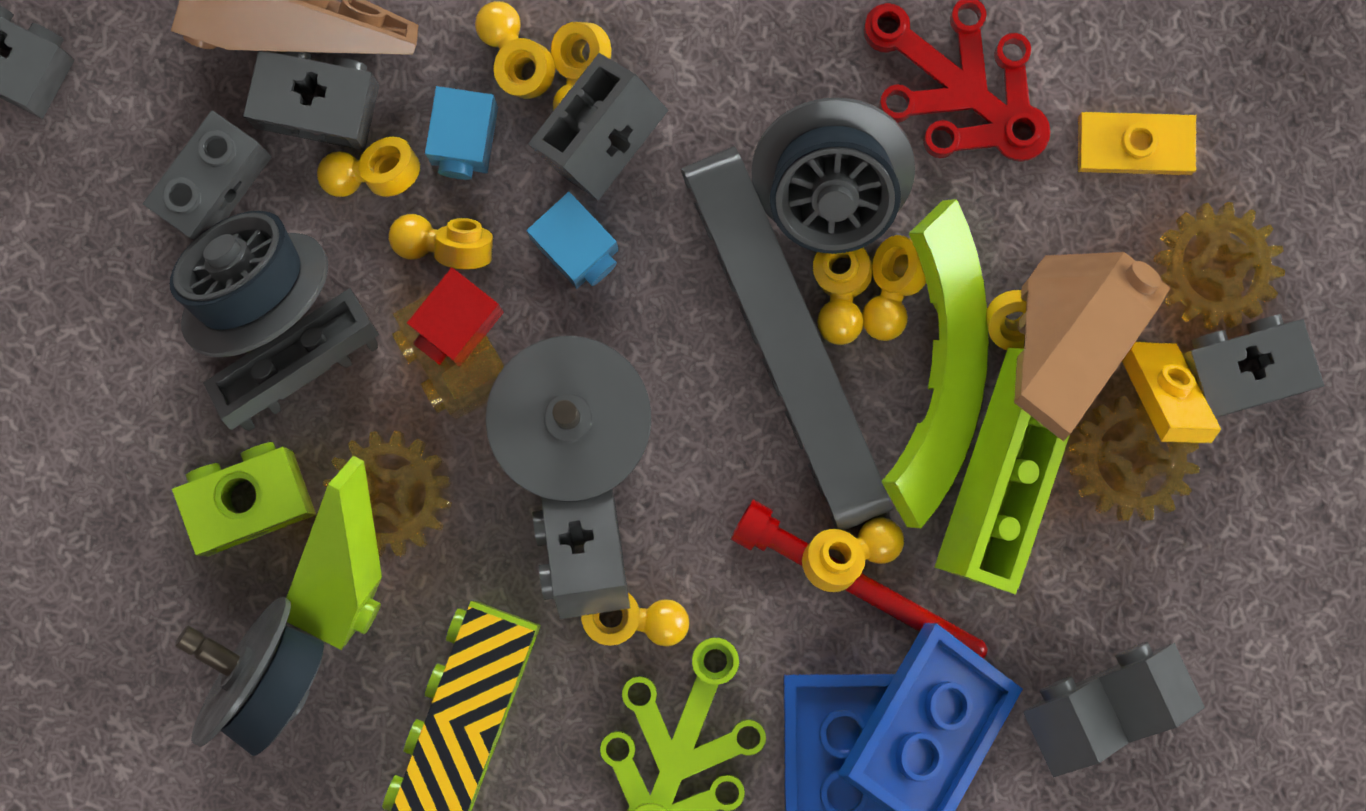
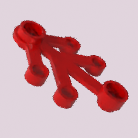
(963, 87)

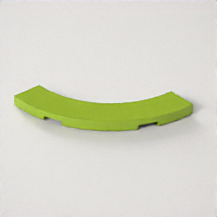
(957, 368)

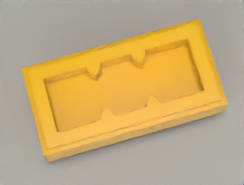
(1137, 143)
(1170, 393)

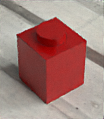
(453, 319)

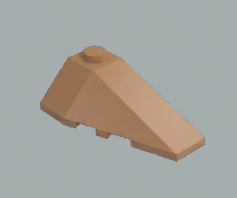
(295, 26)
(1078, 330)

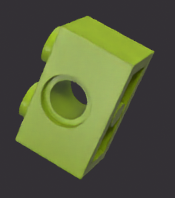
(208, 508)

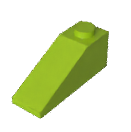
(339, 563)

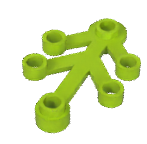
(677, 756)

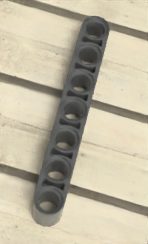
(787, 338)

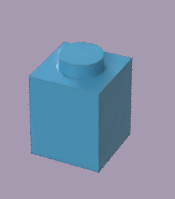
(461, 132)
(574, 242)

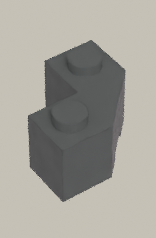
(1103, 713)

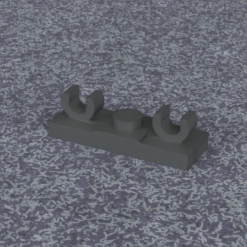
(291, 360)

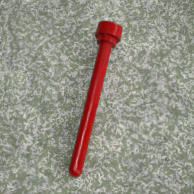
(763, 531)

